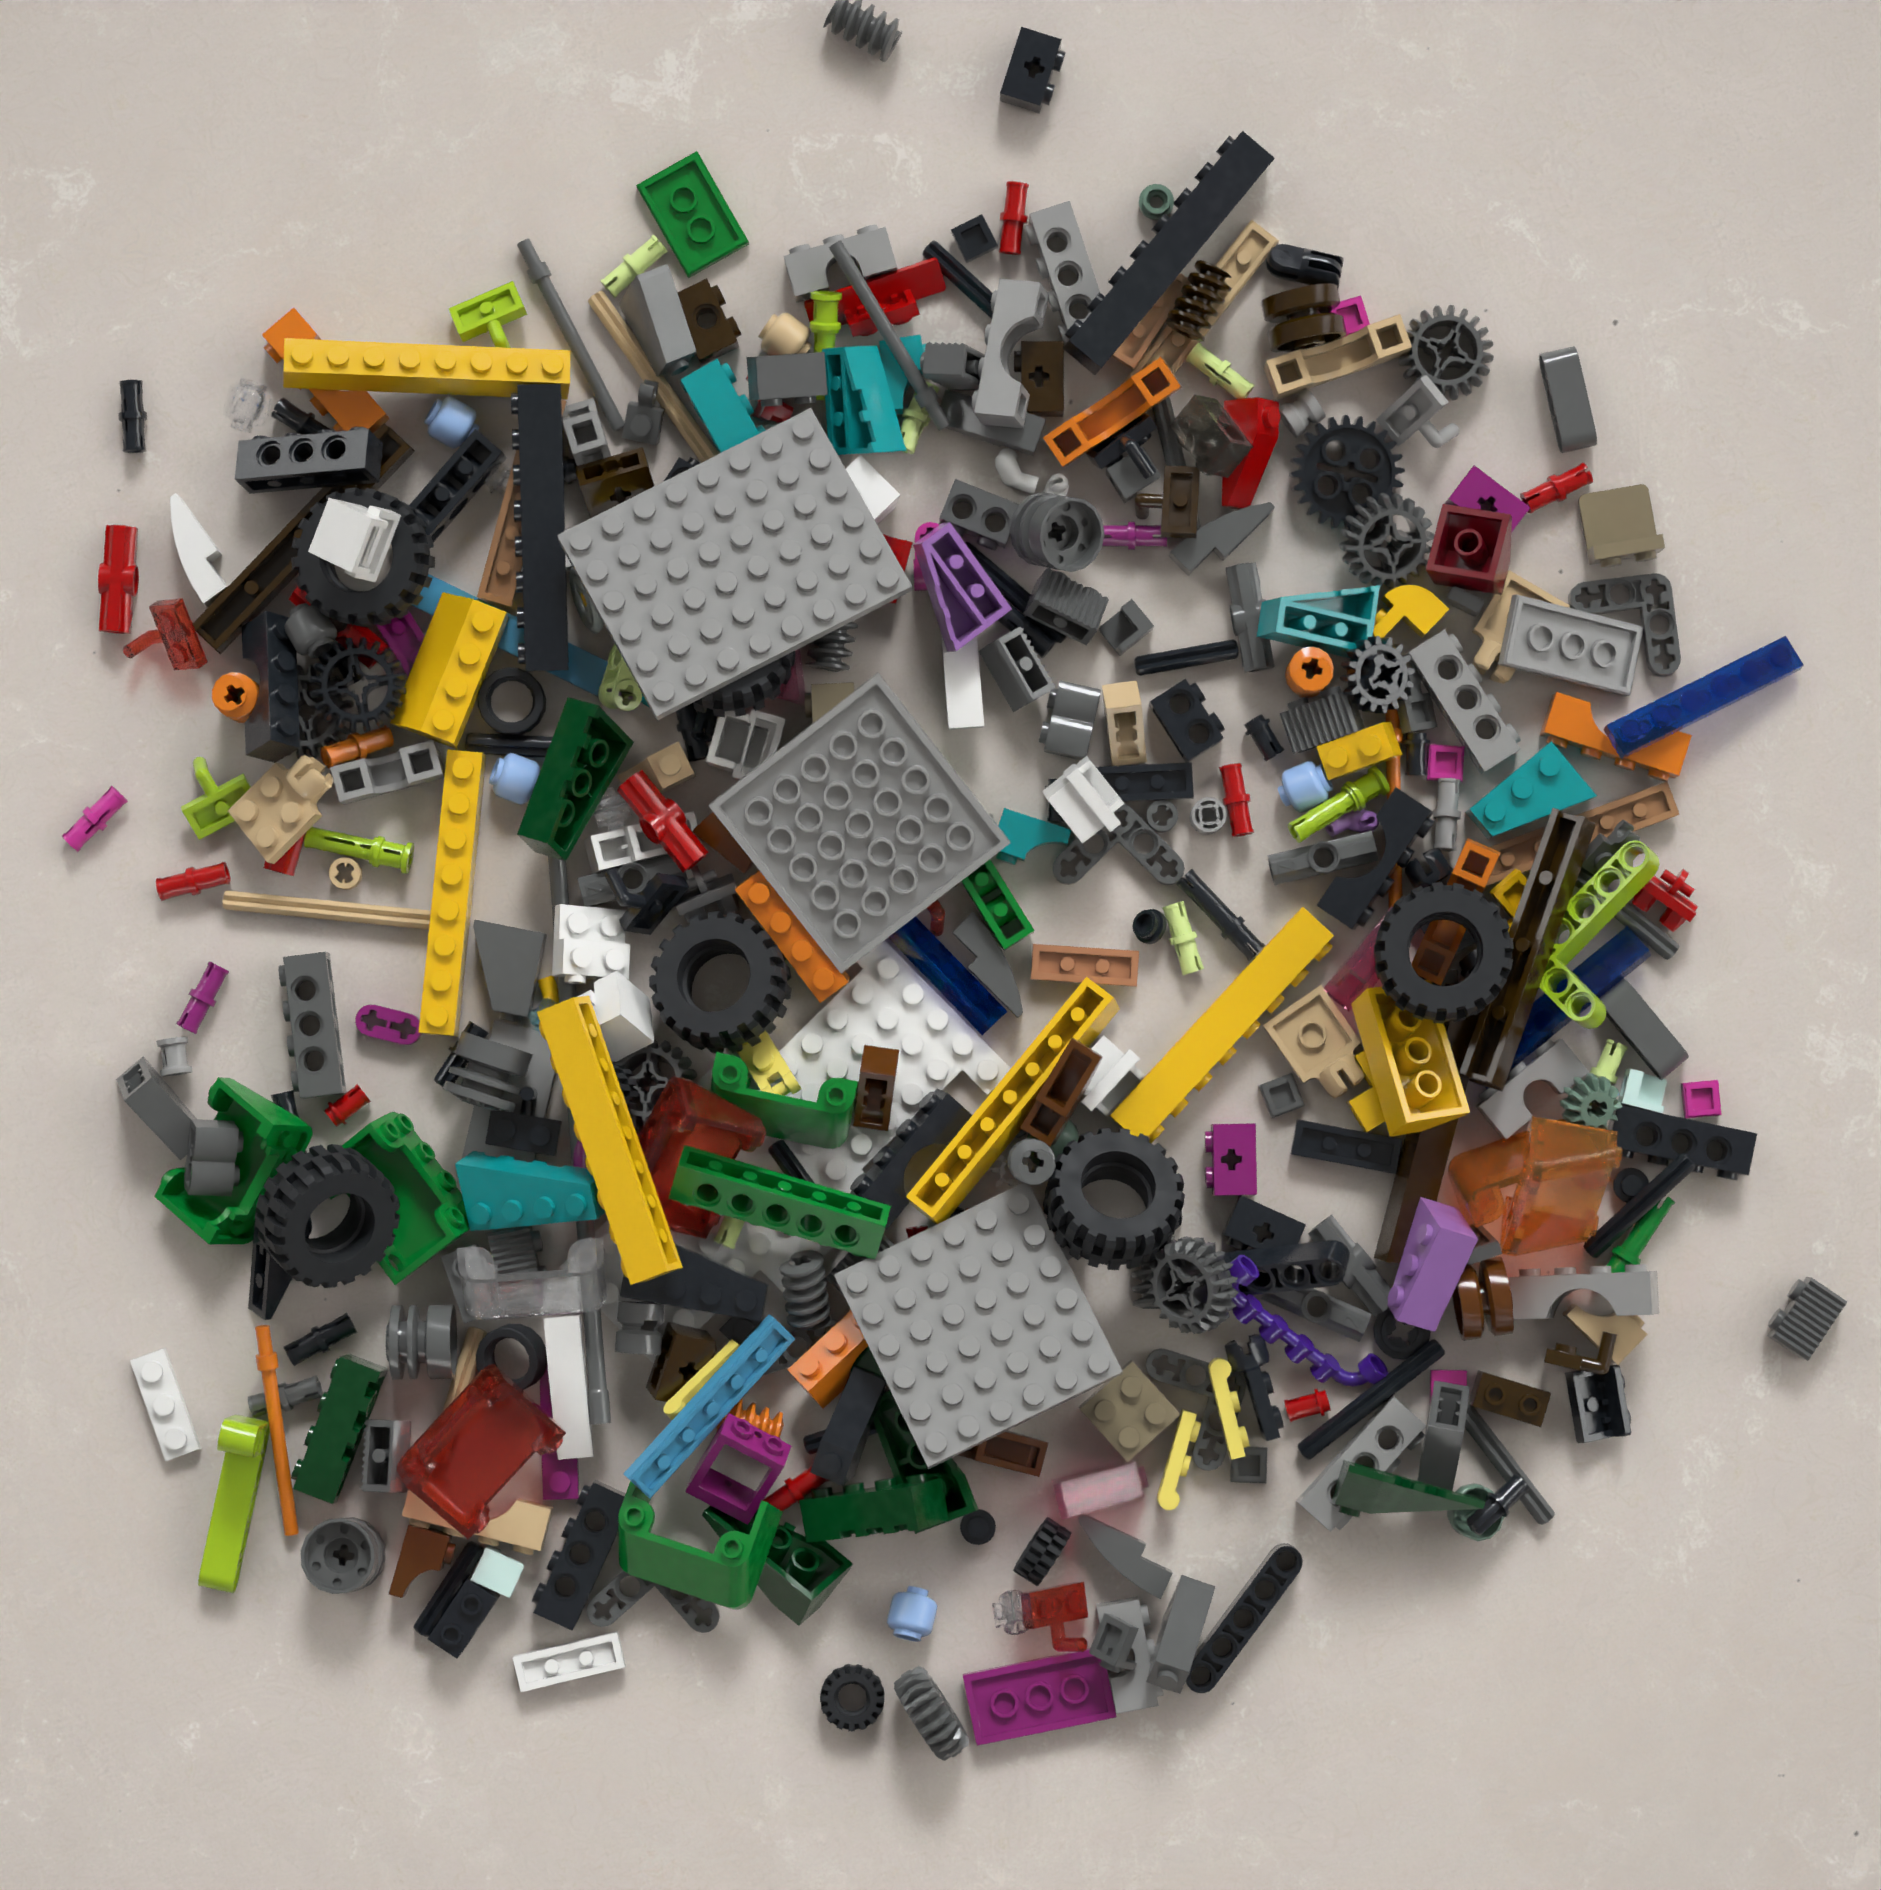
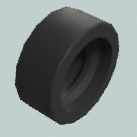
(502, 676)
(528, 1338)

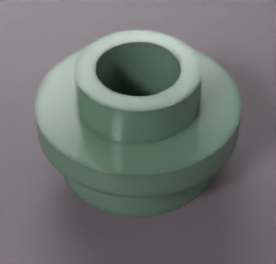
(1163, 193)

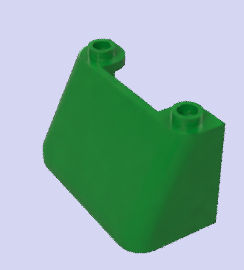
(785, 1117)
(269, 1140)

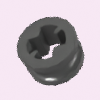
(1153, 808)

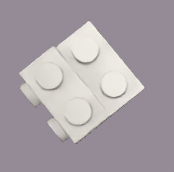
(588, 943)

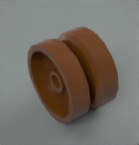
(1487, 1297)

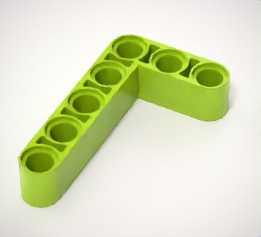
(1585, 929)
(245, 1449)

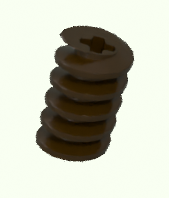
(1199, 300)

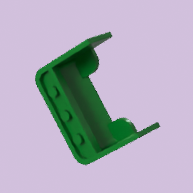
(719, 1577)

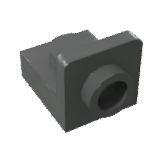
(1114, 1643)

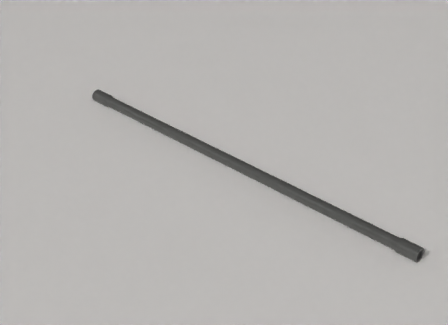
(598, 1393)

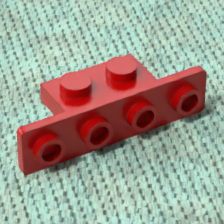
(895, 294)

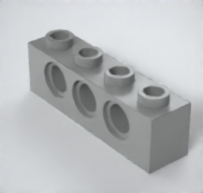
(1061, 222)
(1463, 722)
(1390, 1415)

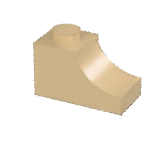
(1124, 723)
(664, 768)
(1592, 1326)

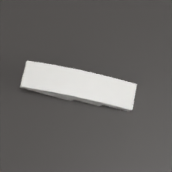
(963, 686)
(568, 1385)

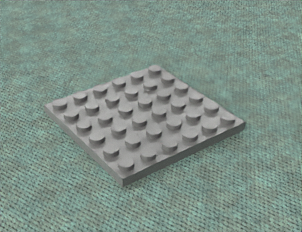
(859, 823)
(978, 1324)

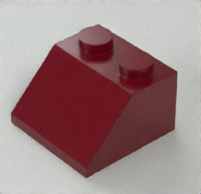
(1471, 549)

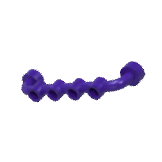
(1298, 1346)

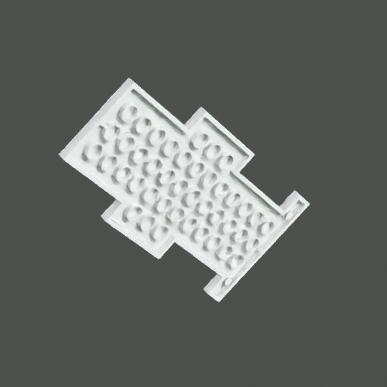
(879, 1008)

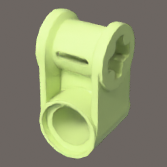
(619, 679)

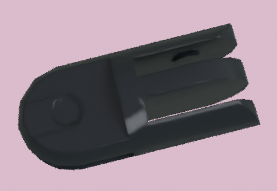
(1304, 265)

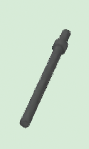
(539, 274)
(926, 395)

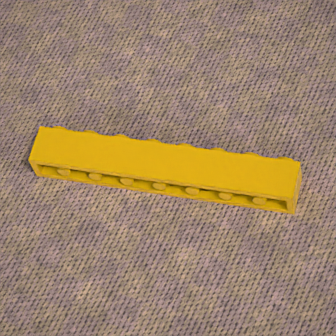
(421, 367)
(452, 893)
(1222, 1024)
(1008, 1105)
(609, 1140)

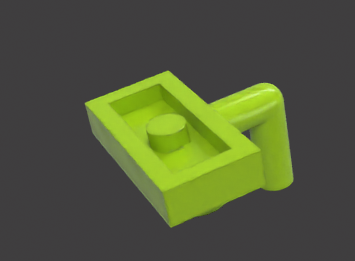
(489, 313)
(211, 809)

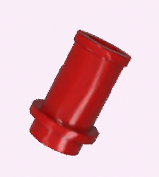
(346, 1105)
(1307, 1405)

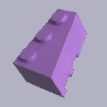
(958, 587)
(1431, 1264)

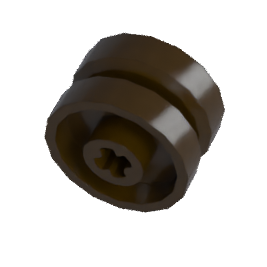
(1303, 317)

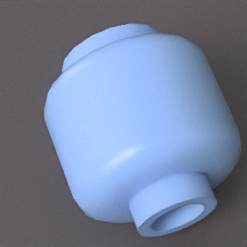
(451, 421)
(514, 778)
(1305, 786)
(912, 1614)

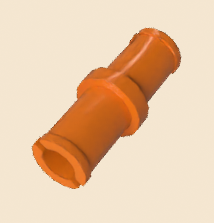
(356, 746)

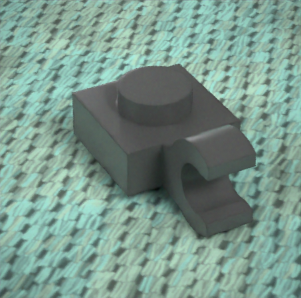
(643, 418)
(1417, 711)
(1603, 847)

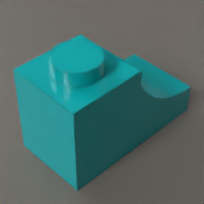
(895, 376)
(1027, 834)

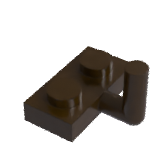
(1177, 502)
(1566, 1356)

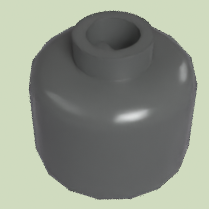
(310, 631)

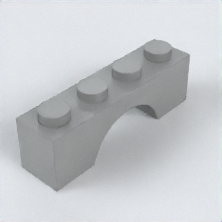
(1017, 310)
(1628, 1291)

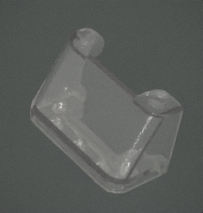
(537, 1293)

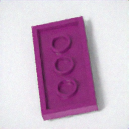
(1038, 1696)

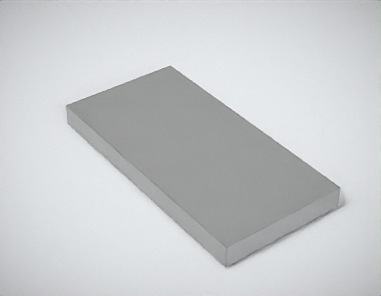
(1570, 645)
(539, 1076)

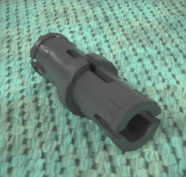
(289, 1395)

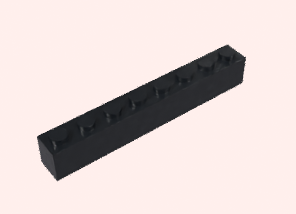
(1167, 253)
(541, 521)

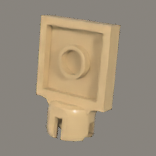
(1493, 624)
(282, 806)
(1317, 1042)

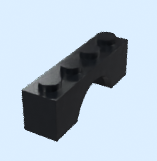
(274, 722)
(1402, 823)
(934, 1123)

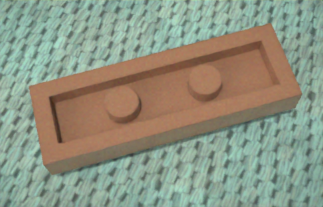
(1077, 963)

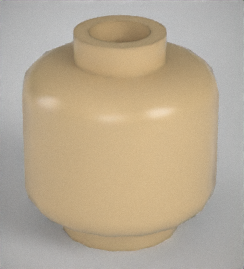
(784, 336)

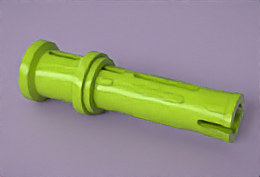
(825, 321)
(1351, 797)
(376, 851)

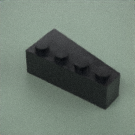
(703, 1287)

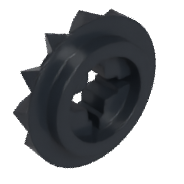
(1396, 1346)

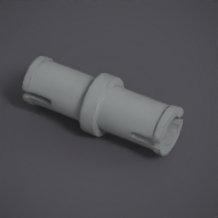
(1446, 814)

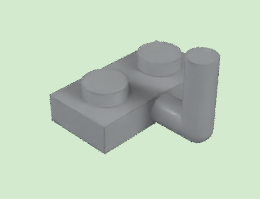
(1413, 413)

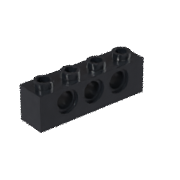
(358, 465)
(456, 483)
(1736, 1143)
(567, 1608)

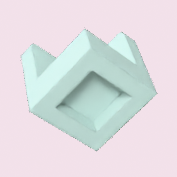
(1642, 1091)
(497, 1571)

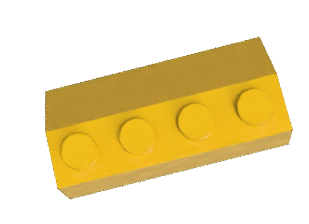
(450, 668)
(1408, 1065)

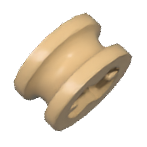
(356, 874)

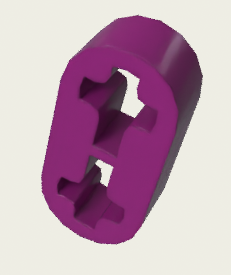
(387, 1033)

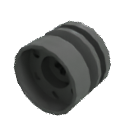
(1057, 531)
(487, 1072)
(422, 1342)
(328, 1570)

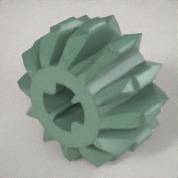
(1593, 1090)

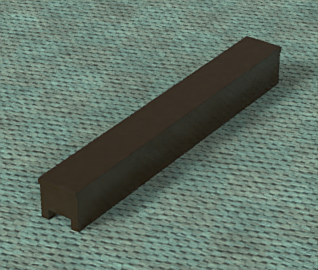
(273, 566)
(1533, 937)
(1422, 1160)

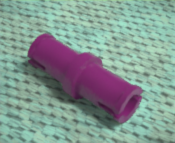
(1133, 535)
(202, 997)

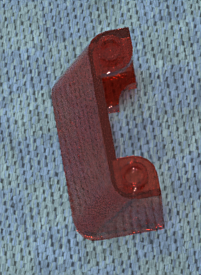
(700, 1120)
(477, 1449)

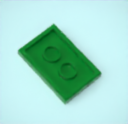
(692, 214)

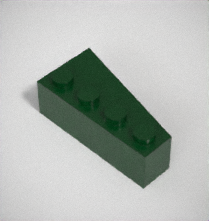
(573, 778)
(338, 1428)
(874, 1509)

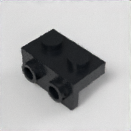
(1598, 1404)

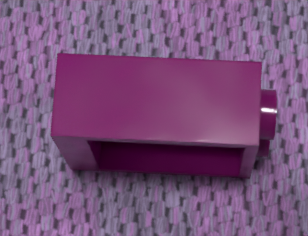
(725, 1492)

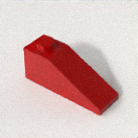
(1259, 423)

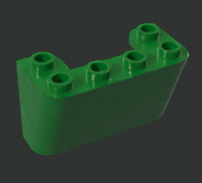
(427, 1194)

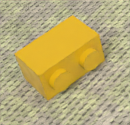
(1359, 750)

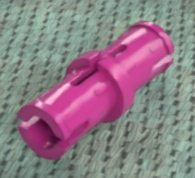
(94, 818)

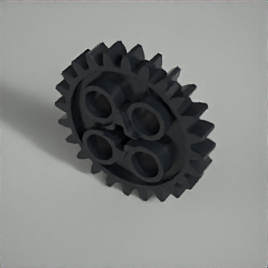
(1353, 441)

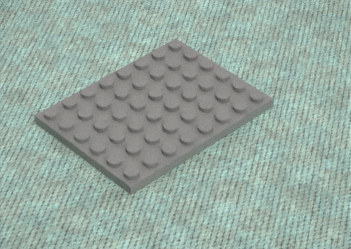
(734, 563)

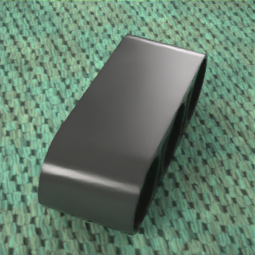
(1568, 399)
(1643, 1029)

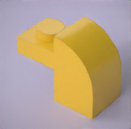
(1413, 605)
(1366, 1105)

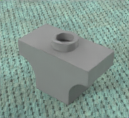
(585, 432)

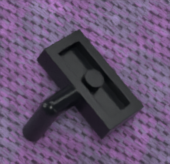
(1128, 440)
(651, 905)
(524, 1129)

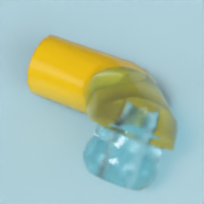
(550, 997)

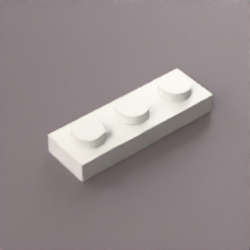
(165, 1404)
(569, 1661)

